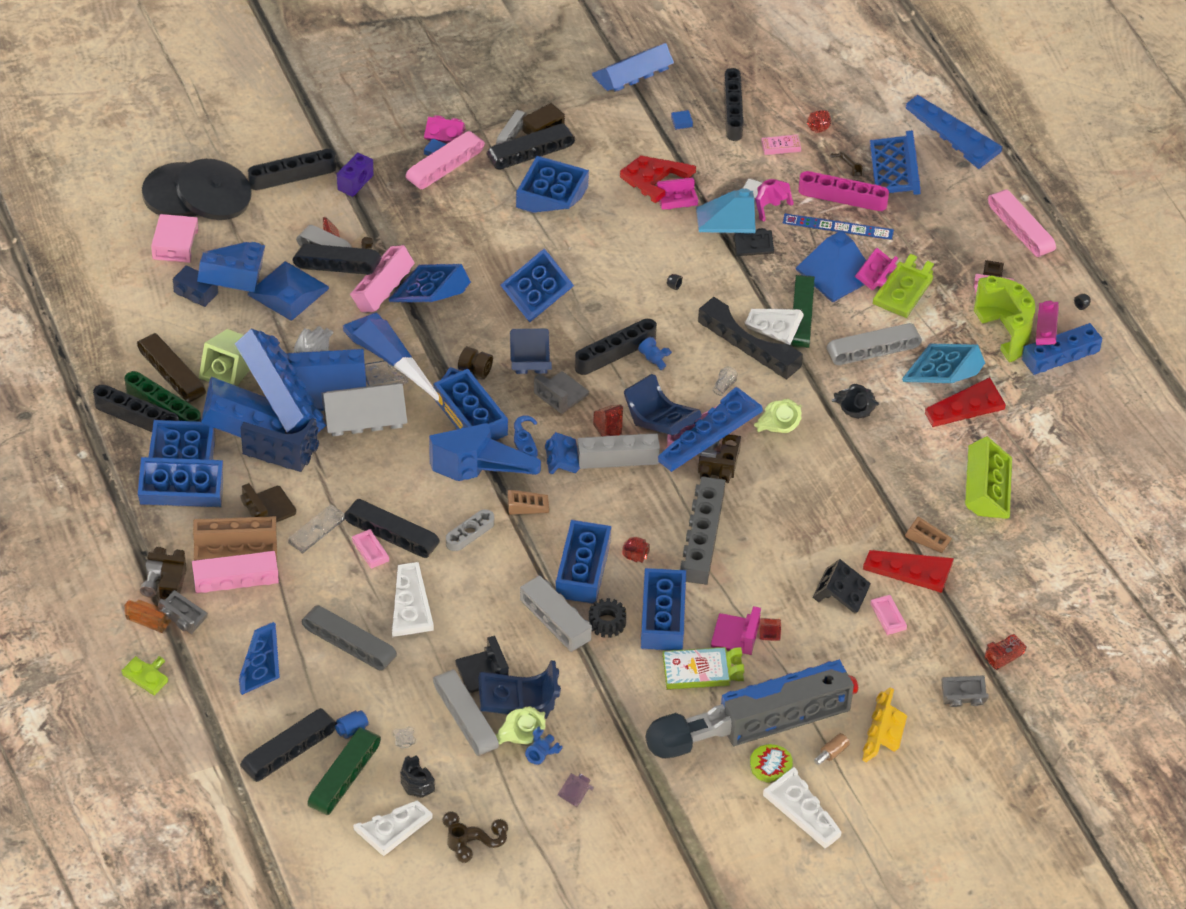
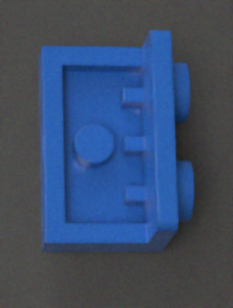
(562, 453)

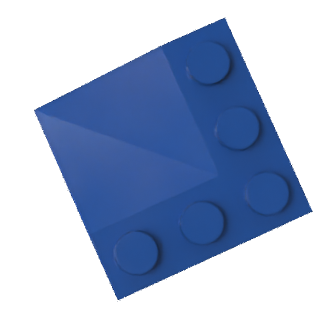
(551, 186)
(232, 266)
(182, 440)

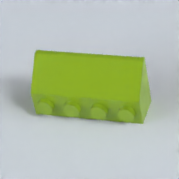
(988, 479)

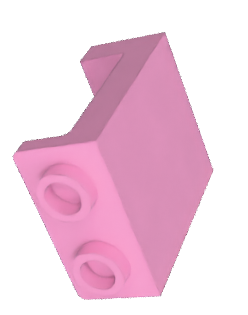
(174, 238)

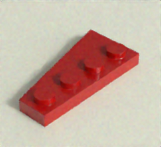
(969, 403)
(915, 569)

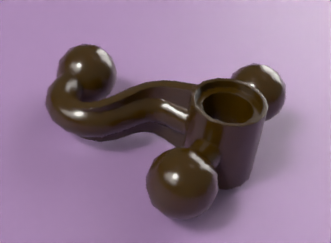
(461, 834)

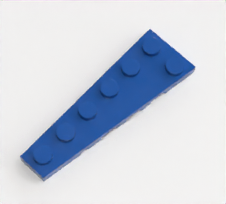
(973, 144)
(729, 415)

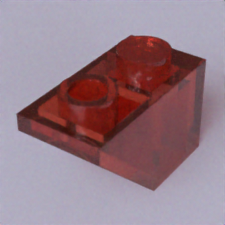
(609, 420)

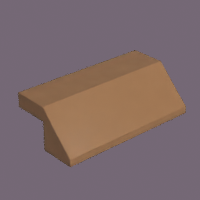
(233, 537)

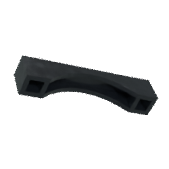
(778, 357)

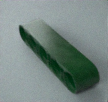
(803, 301)
(151, 392)
(344, 771)

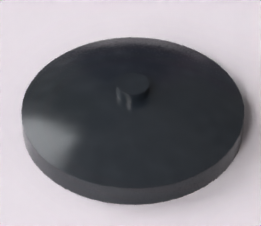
(213, 189)
(160, 191)

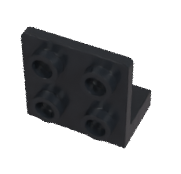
(844, 585)
(489, 661)

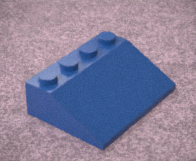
(329, 371)
(231, 405)

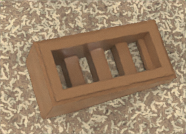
(516, 504)
(917, 531)

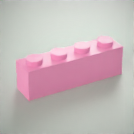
(387, 276)
(235, 572)

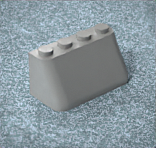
(364, 408)

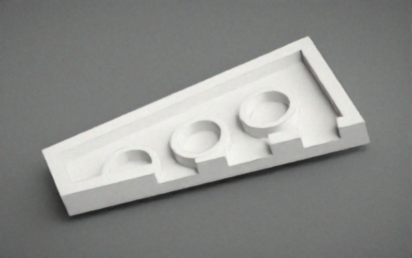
(411, 603)
(798, 803)

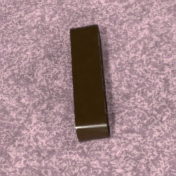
(171, 367)

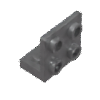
(560, 391)

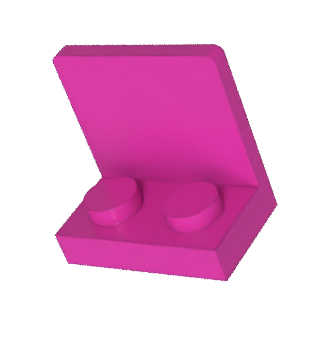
(737, 631)

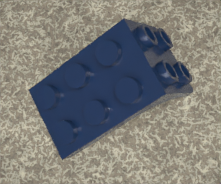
(530, 350)
(655, 411)
(285, 450)
(507, 693)

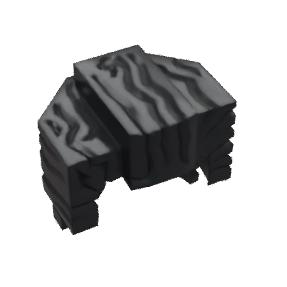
(416, 780)

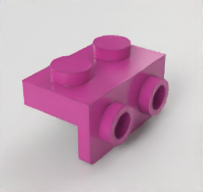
(443, 129)
(678, 193)
(876, 268)

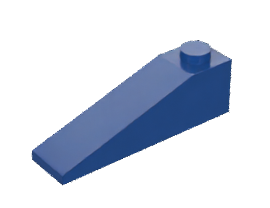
(261, 661)

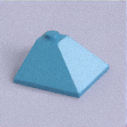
(728, 213)
(946, 364)

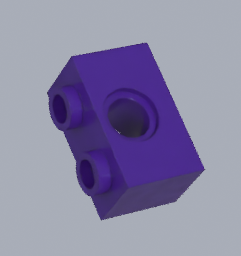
(355, 174)

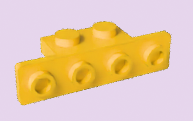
(886, 726)

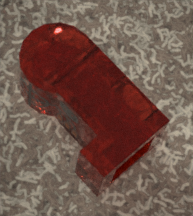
(1004, 651)

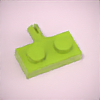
(146, 674)

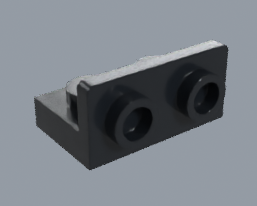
(754, 243)

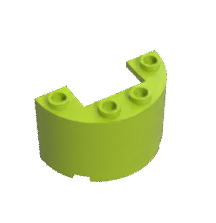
(1011, 304)

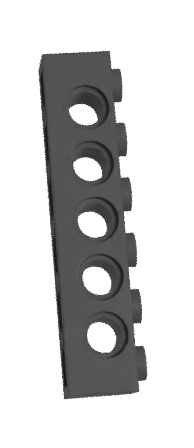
(704, 530)

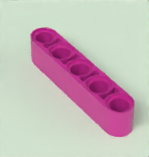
(843, 191)

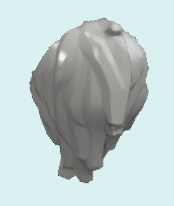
(313, 340)

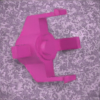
(772, 192)

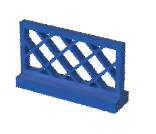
(908, 151)

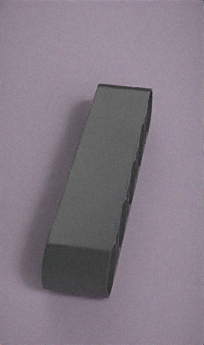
(349, 637)

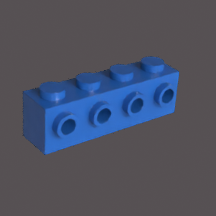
(1069, 347)

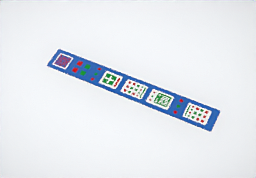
(837, 226)

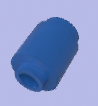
(350, 723)

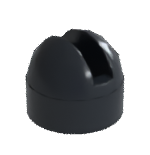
(674, 281)
(1082, 301)

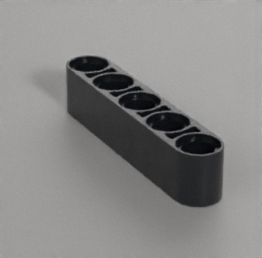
(733, 104)
(530, 146)
(292, 169)
(337, 259)
(614, 346)
(129, 407)
(392, 528)
(288, 745)

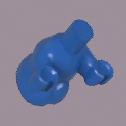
(653, 353)
(541, 747)

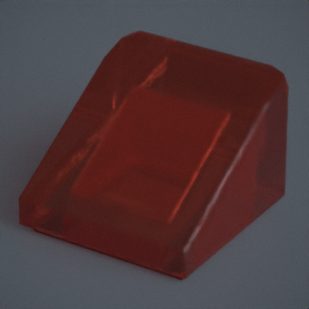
(330, 227)
(770, 629)

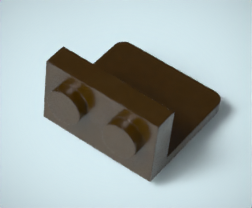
(267, 503)

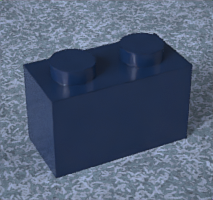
(186, 285)

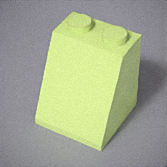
(223, 359)

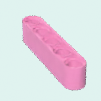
(445, 160)
(1021, 223)

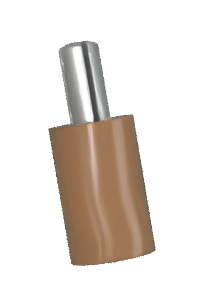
(832, 748)

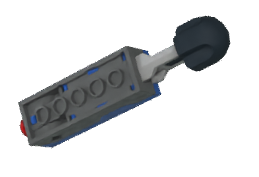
(759, 710)

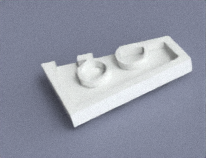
(775, 323)
(390, 830)

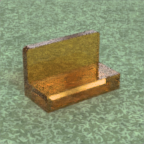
(146, 615)

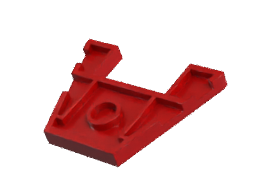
(647, 171)

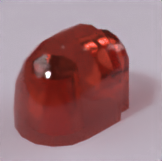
(819, 121)
(636, 549)

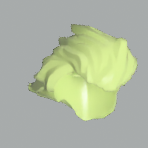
(780, 417)
(520, 726)

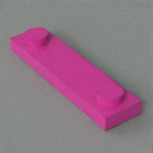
(1047, 323)

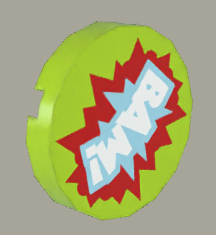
(770, 762)

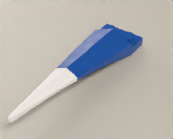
(379, 338)

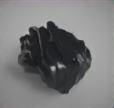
(856, 401)

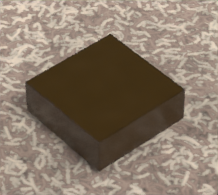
(993, 268)

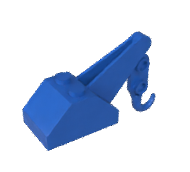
(469, 450)

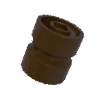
(476, 362)

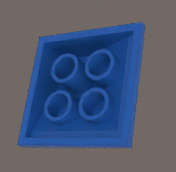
(834, 266)
(432, 283)
(537, 285)
(288, 290)

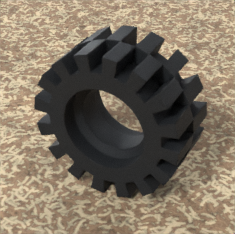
(607, 608)

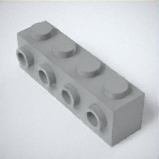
(618, 451)
(555, 613)

